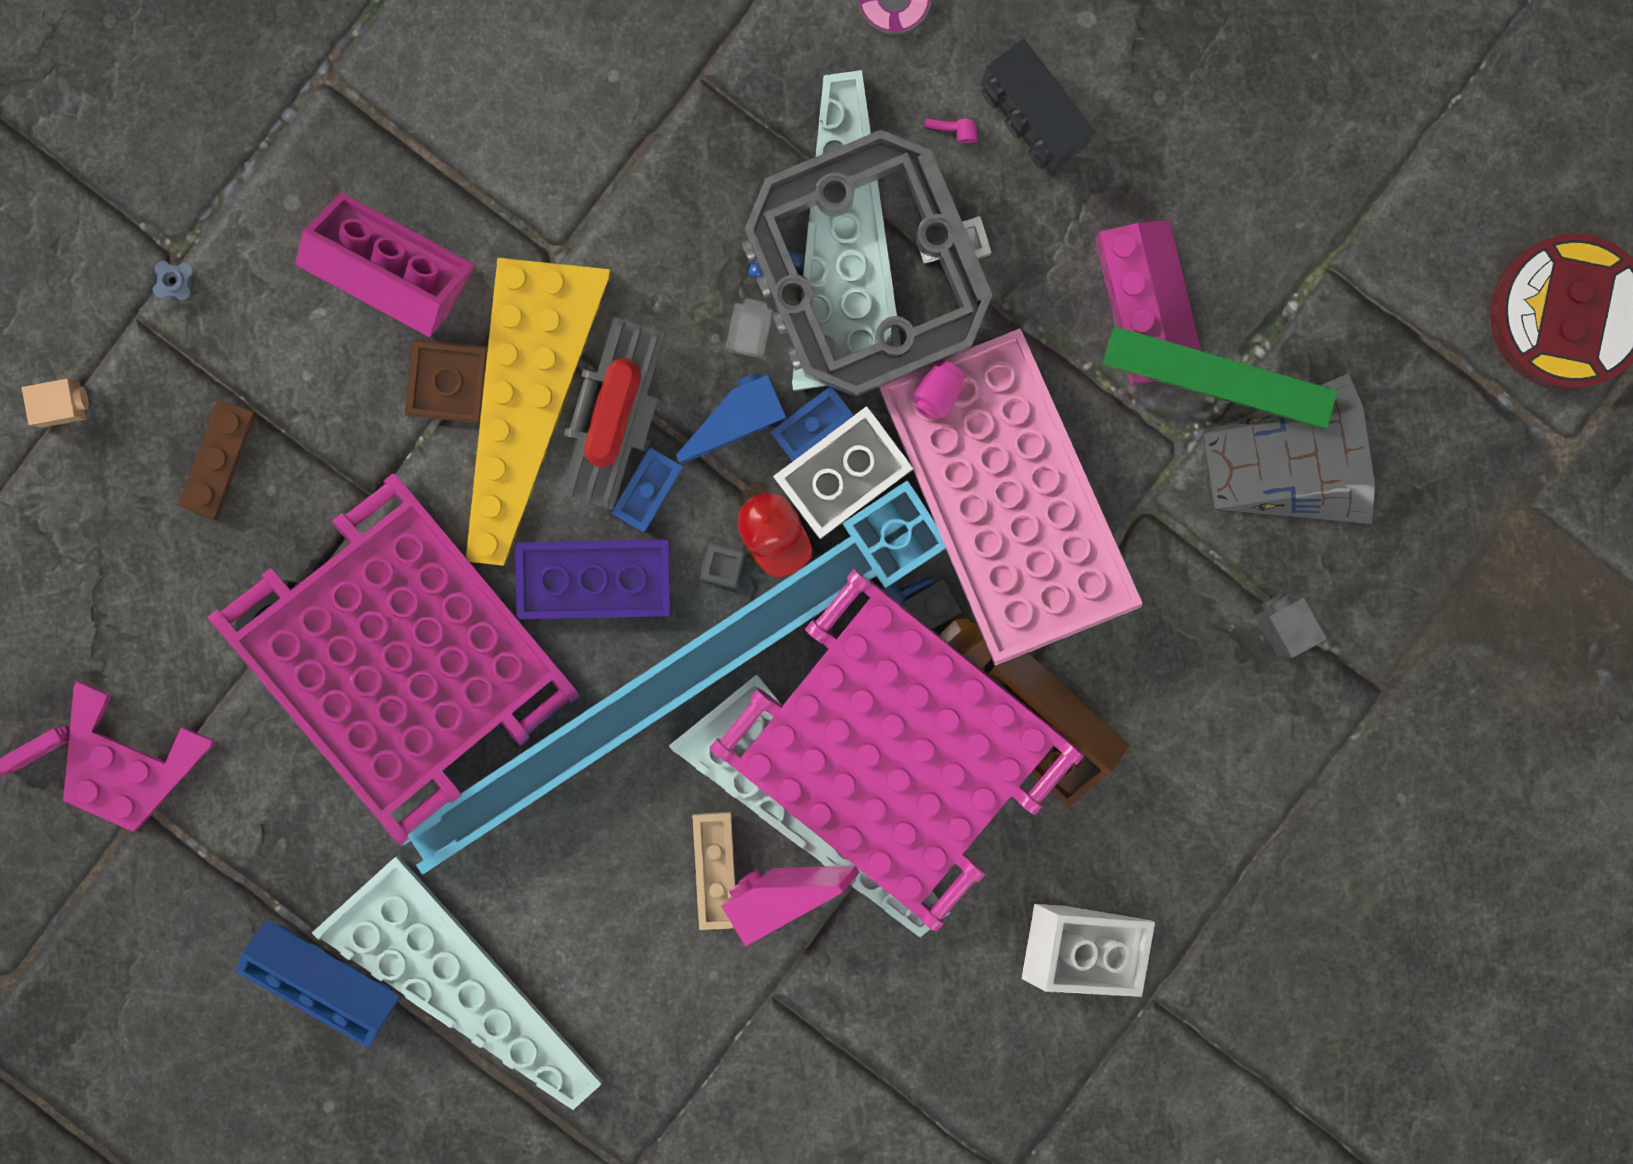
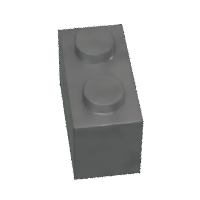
(1289, 625)

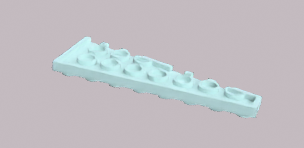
(847, 252)

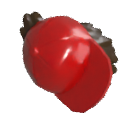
(772, 532)

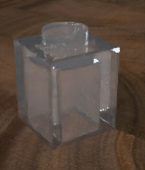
(750, 329)

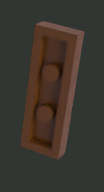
(217, 459)

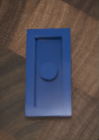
(811, 423)
(647, 490)

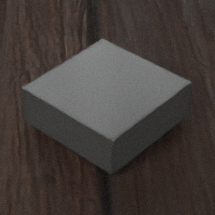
(722, 565)

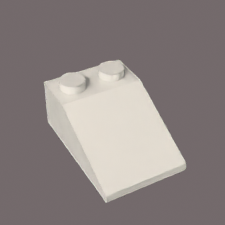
(1087, 951)

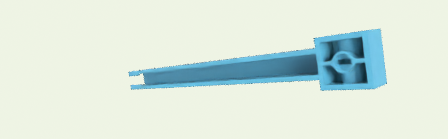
(883, 542)

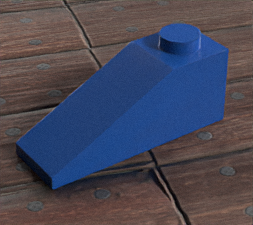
(741, 414)

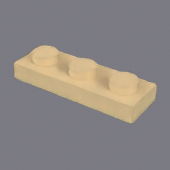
(713, 867)

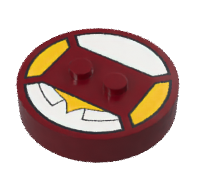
(1566, 312)

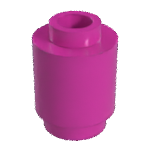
(938, 390)

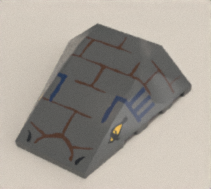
(1293, 467)

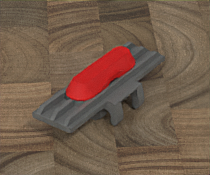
(620, 414)

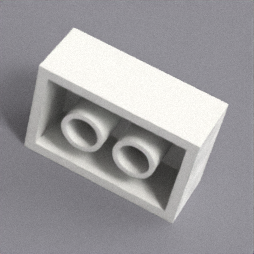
(843, 472)

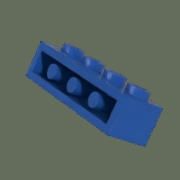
(317, 983)

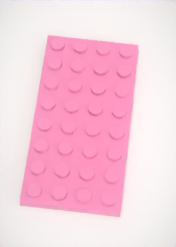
(1013, 502)

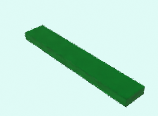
(1219, 377)

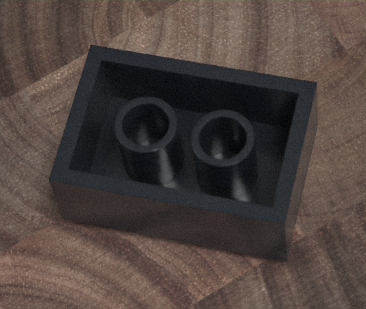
(1036, 107)

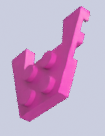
(117, 778)

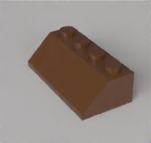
(1070, 717)

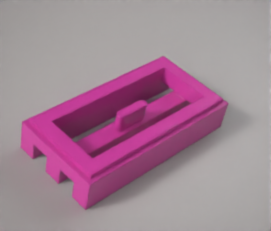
(33, 750)

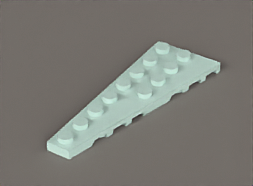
(695, 748)
(427, 955)

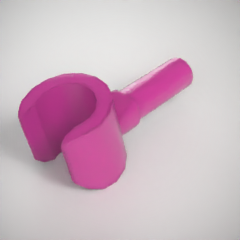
(965, 129)

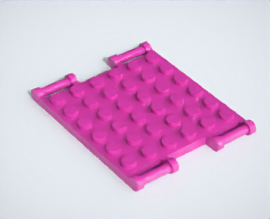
(394, 658)
(897, 750)

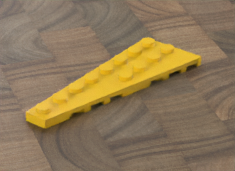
(532, 356)

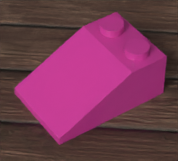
(781, 895)

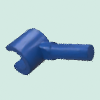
(898, 595)

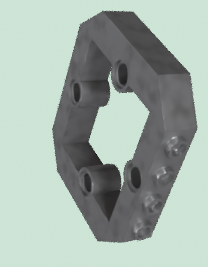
(851, 168)

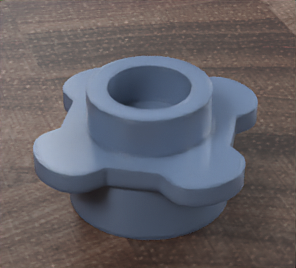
(183, 284)

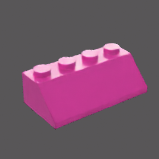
(383, 263)
(1147, 284)

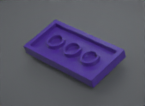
(593, 579)

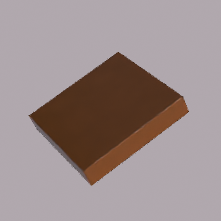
(446, 381)

